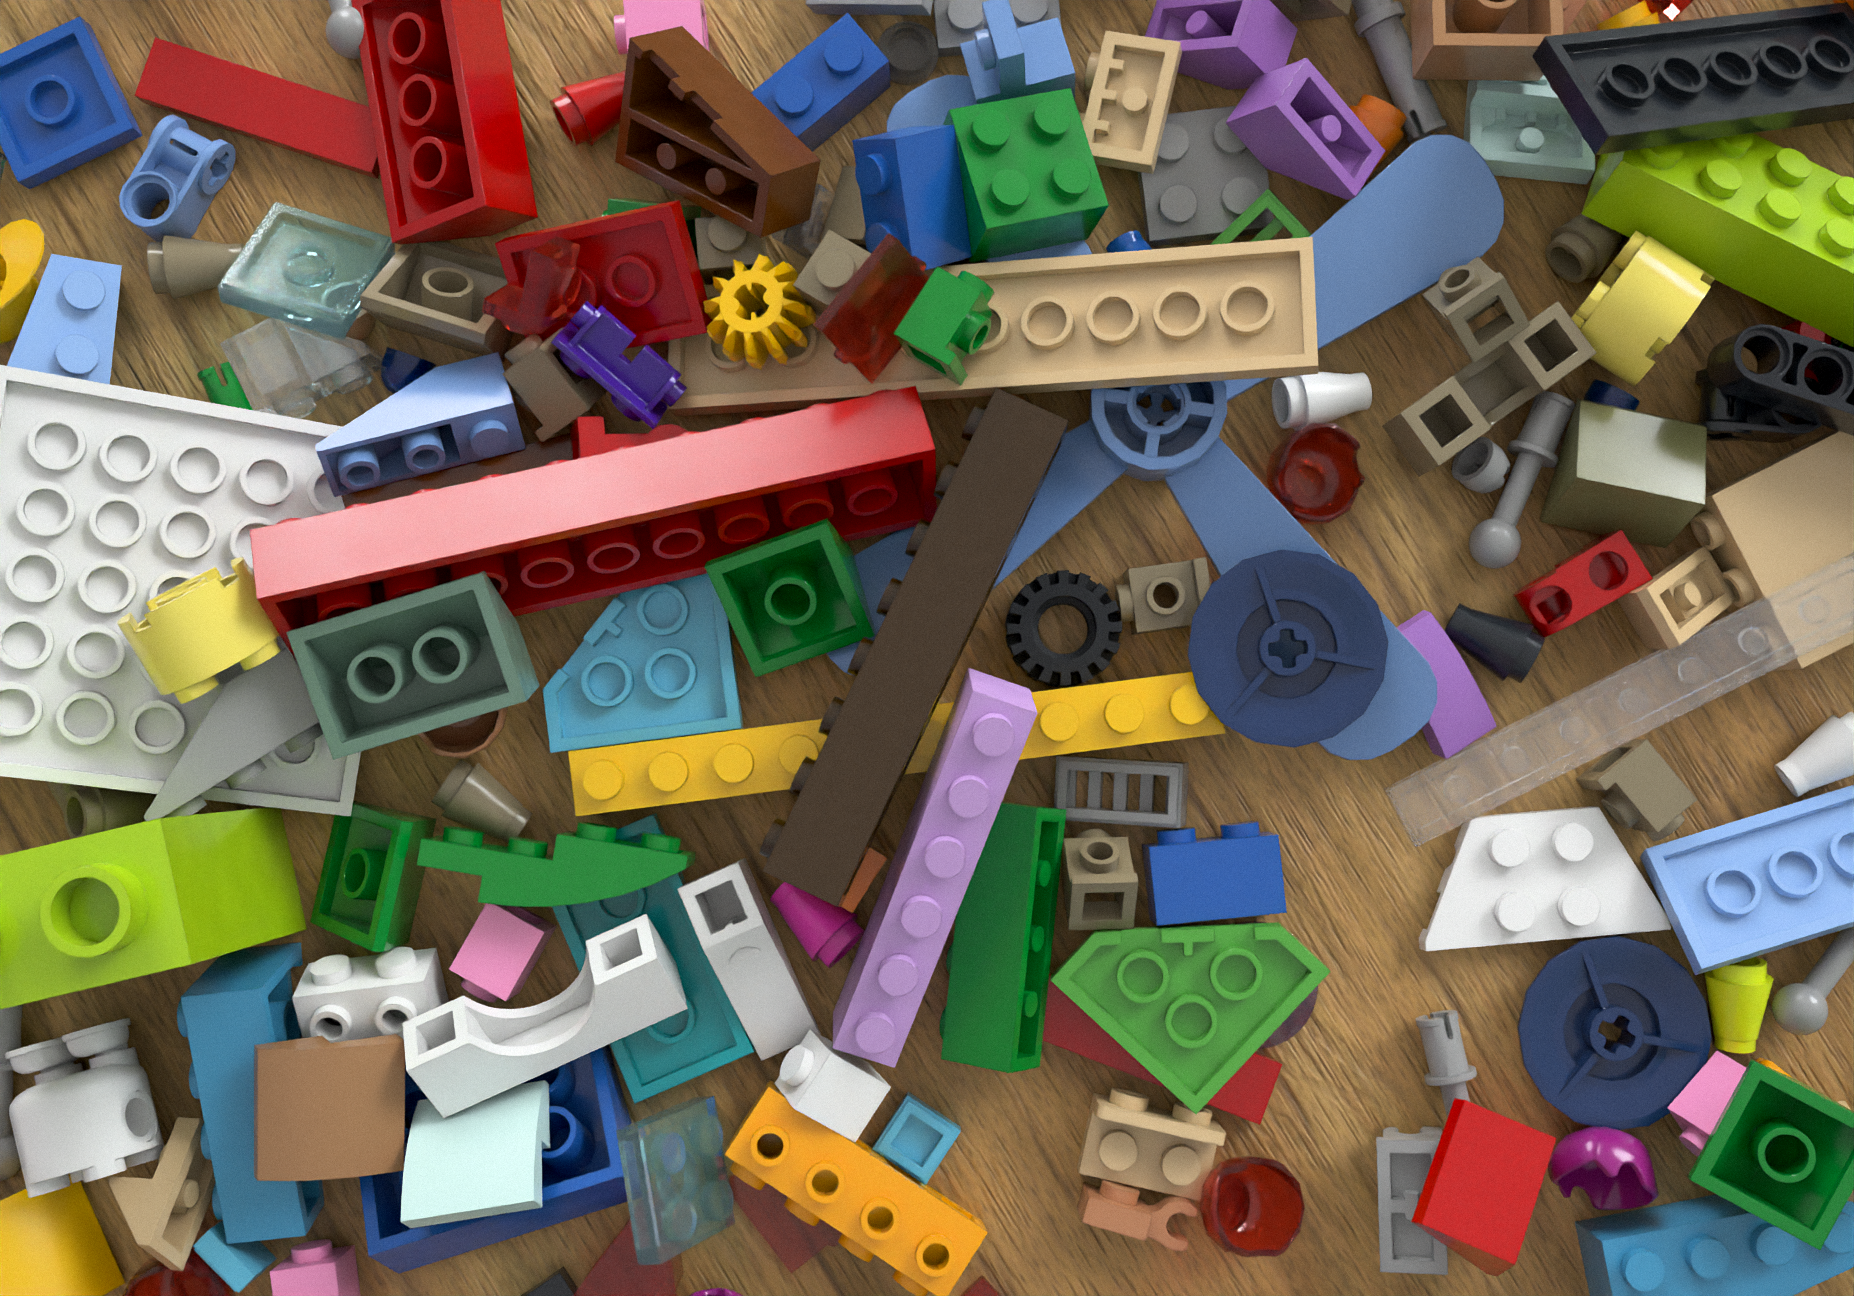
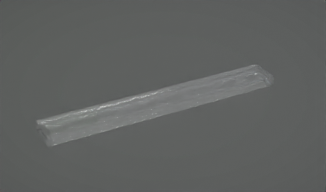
(1627, 703)

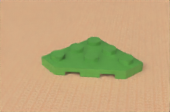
(1191, 995)

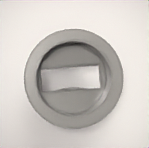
(1491, 464)

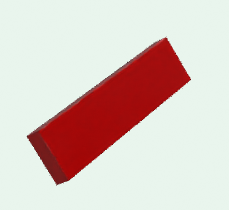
(259, 106)
(1072, 1029)

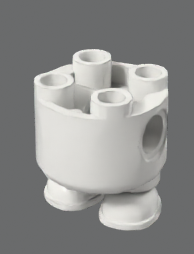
(79, 1117)

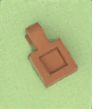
(1121, 1211)

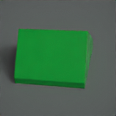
(792, 596)
(372, 876)
(1781, 1154)

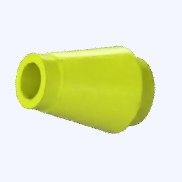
(1738, 1003)

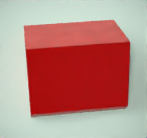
(1483, 1185)

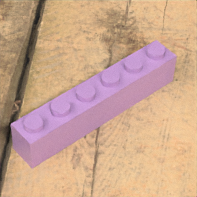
(932, 866)

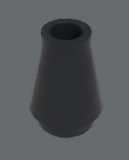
(1495, 642)

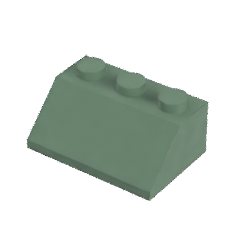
(413, 664)

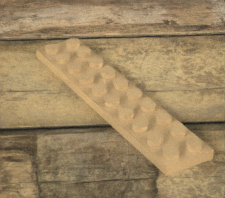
(1063, 328)

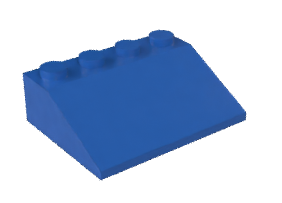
(578, 1171)

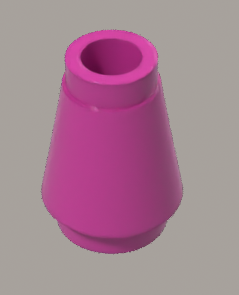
(819, 926)

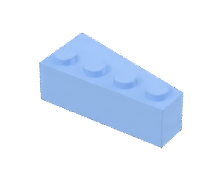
(71, 321)

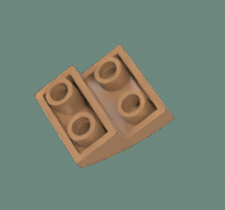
(328, 1108)

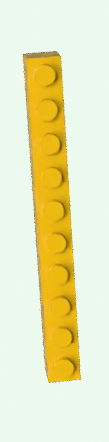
(771, 755)

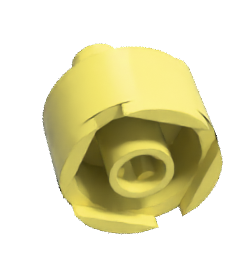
(1640, 306)
(202, 631)

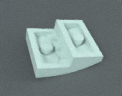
(1526, 132)
(476, 1159)

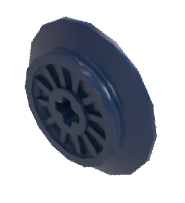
(1318, 607)
(1644, 996)

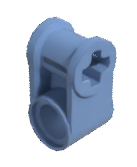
(177, 174)

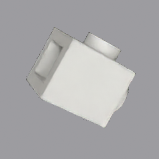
(831, 1085)

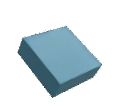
(916, 1138)
(235, 1263)

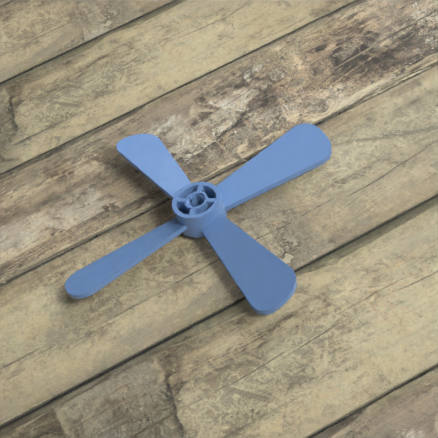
(1380, 249)

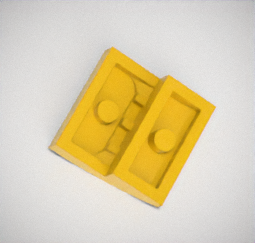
(54, 1246)

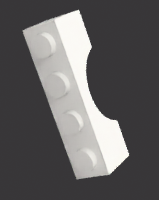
(477, 1051)

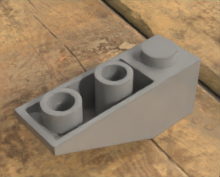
(245, 723)

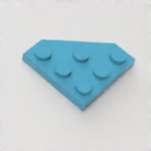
(648, 671)

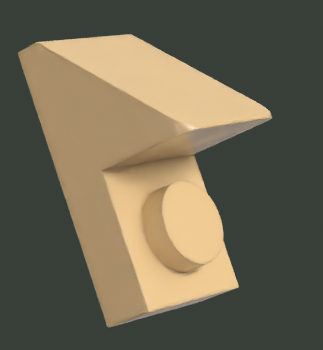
(1678, 600)
(170, 1206)

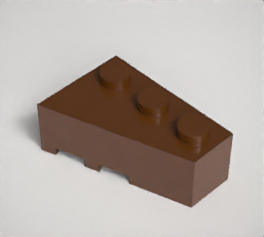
(710, 137)

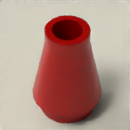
(589, 108)

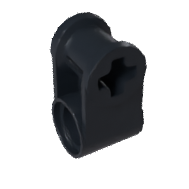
(1738, 419)

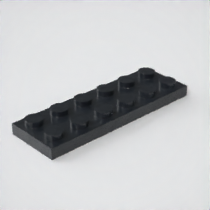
(1704, 76)

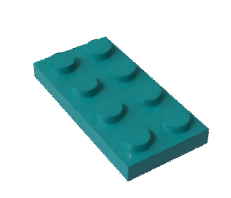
(686, 1042)

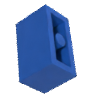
(827, 83)
(914, 192)
(1213, 875)

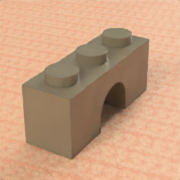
(1488, 390)

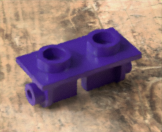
(597, 353)

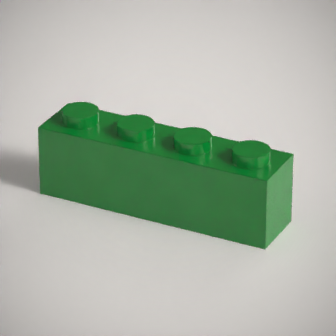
(1005, 944)

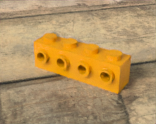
(857, 1193)

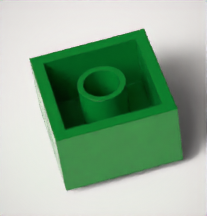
(1026, 174)

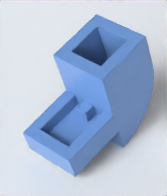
(1014, 60)

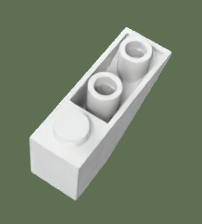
(748, 957)

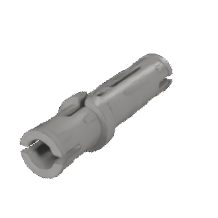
(1392, 50)

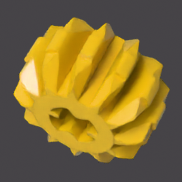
(735, 317)

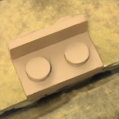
(1129, 99)
(1149, 1144)

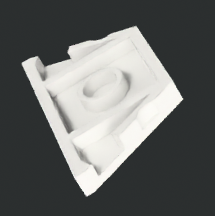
(1539, 881)

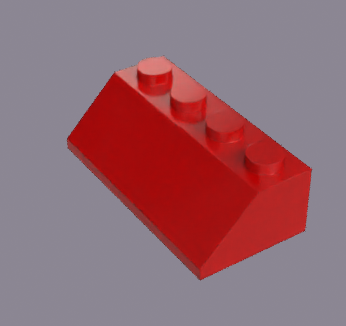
(445, 118)

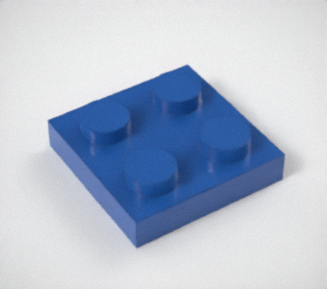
(60, 104)

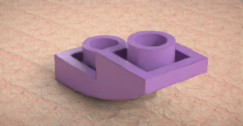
(1460, 708)

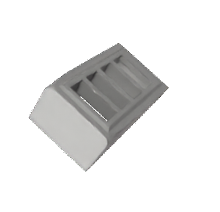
(1176, 791)

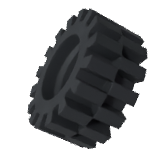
(1090, 601)

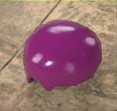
(1607, 1166)

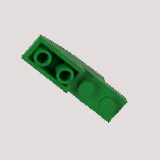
(583, 868)

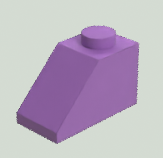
(1225, 39)
(1305, 130)

